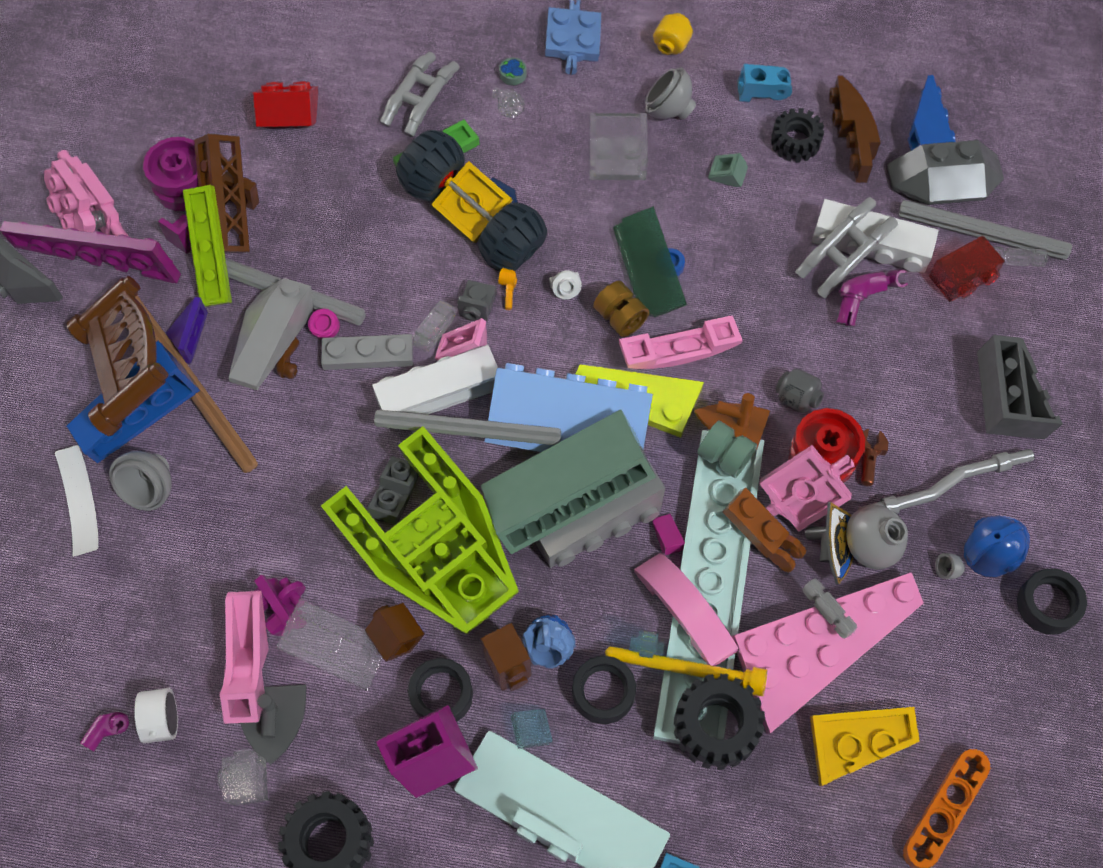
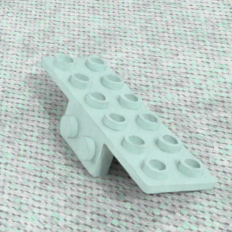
(558, 809)

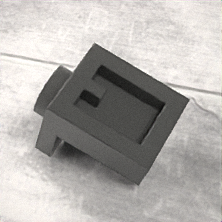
(476, 301)

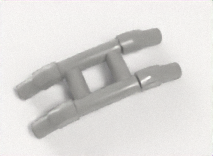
(421, 103)
(846, 264)

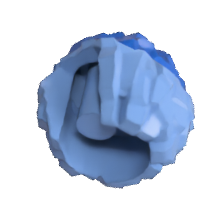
(548, 641)

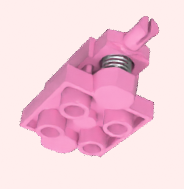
(80, 197)

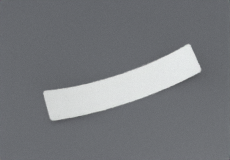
(79, 500)

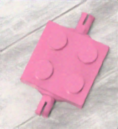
(805, 486)

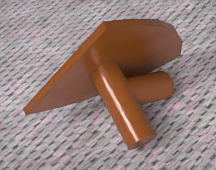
(742, 417)

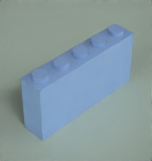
(563, 403)

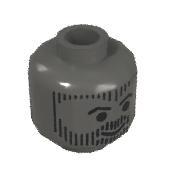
(799, 390)

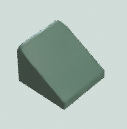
(728, 169)

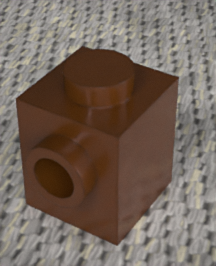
(394, 631)

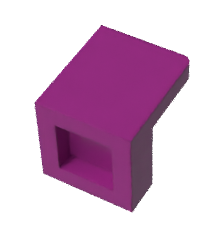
(177, 233)

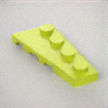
(671, 400)

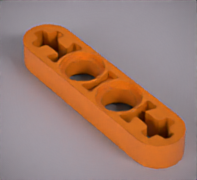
(951, 812)

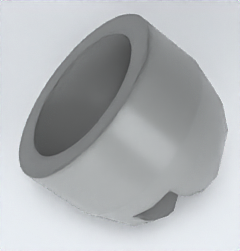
(946, 561)

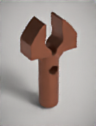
(870, 456)

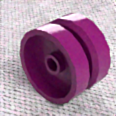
(170, 170)

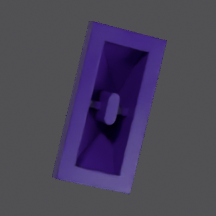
(187, 329)

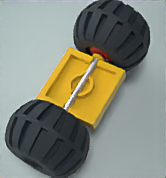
(436, 170)

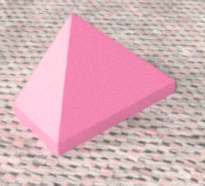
(463, 339)

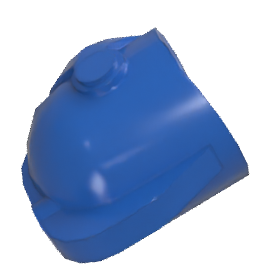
(996, 546)

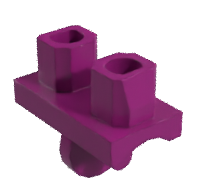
(282, 598)

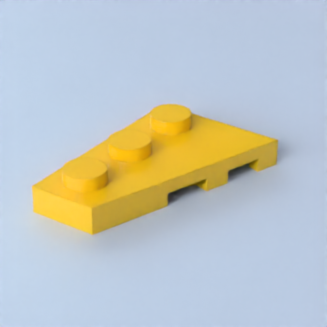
(859, 738)

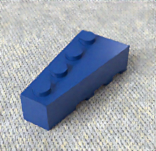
(169, 396)

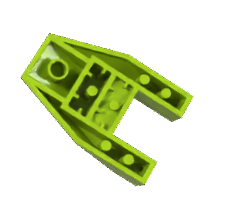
(440, 552)

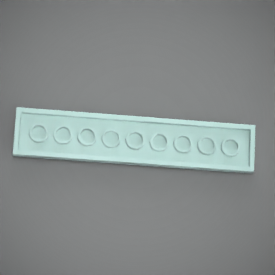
(716, 565)

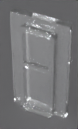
(330, 644)

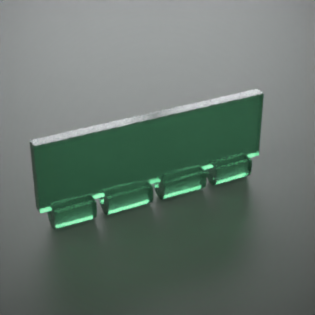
(646, 249)

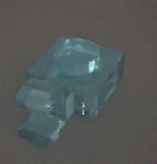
(647, 644)

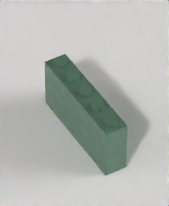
(566, 482)

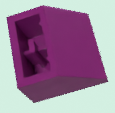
(427, 752)

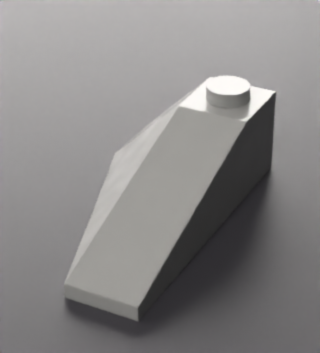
(269, 329)

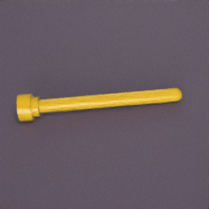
(754, 678)

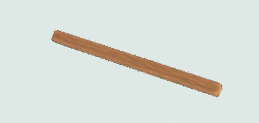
(209, 408)

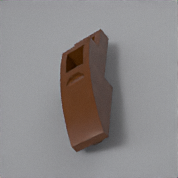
(857, 125)

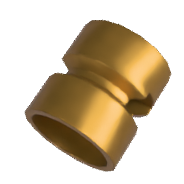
(620, 307)

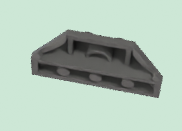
(946, 172)
(23, 280)

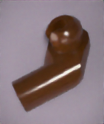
(283, 366)

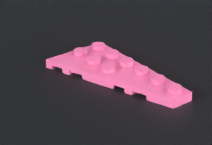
(808, 653)

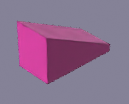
(668, 535)

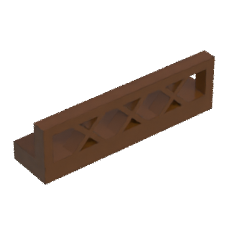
(210, 173)

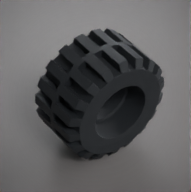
(734, 698)
(317, 811)

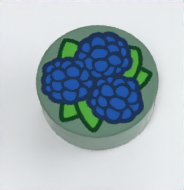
(513, 71)

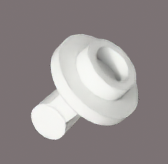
(566, 284)

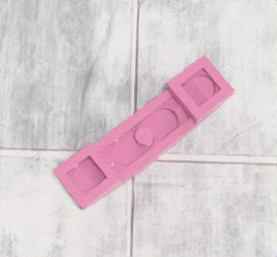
(681, 347)
(688, 607)

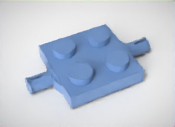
(573, 35)

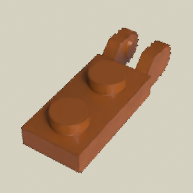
(764, 530)

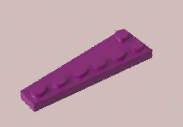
(94, 248)

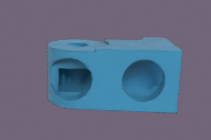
(764, 82)

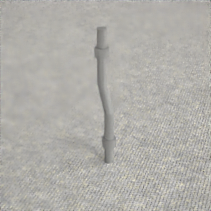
(999, 463)

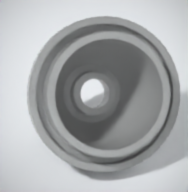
(671, 96)
(141, 479)
(876, 537)

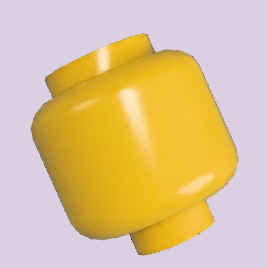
(673, 34)

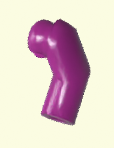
(105, 726)

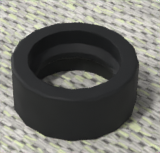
(1068, 585)
(609, 664)
(435, 666)

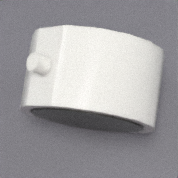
(156, 715)

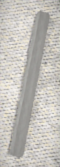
(979, 228)
(320, 301)
(468, 427)

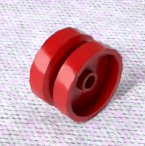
(832, 435)

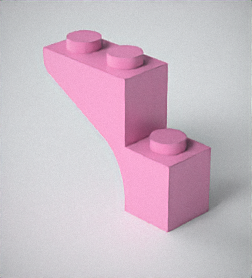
(244, 657)

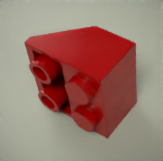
(286, 105)

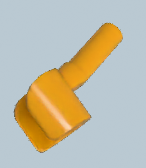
(508, 278)

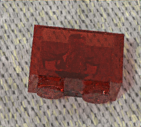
(967, 269)

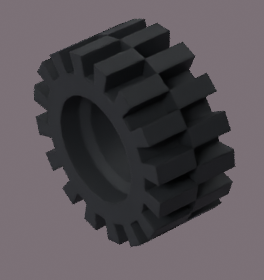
(793, 147)

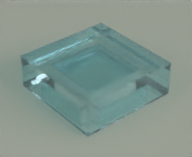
(531, 728)

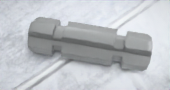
(829, 608)

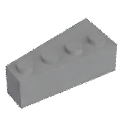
(607, 521)

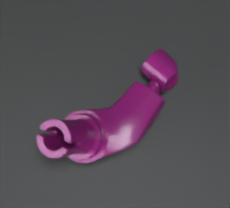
(860, 288)

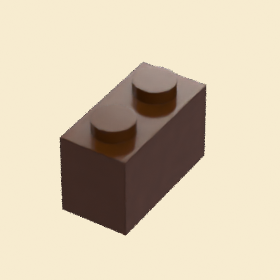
(507, 658)

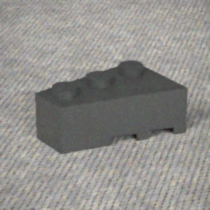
(1012, 392)

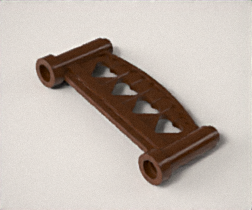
(95, 328)

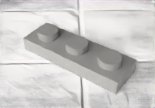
(367, 352)

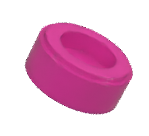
(324, 324)

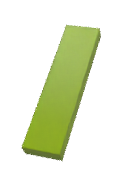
(207, 245)

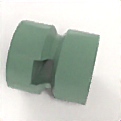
(723, 447)

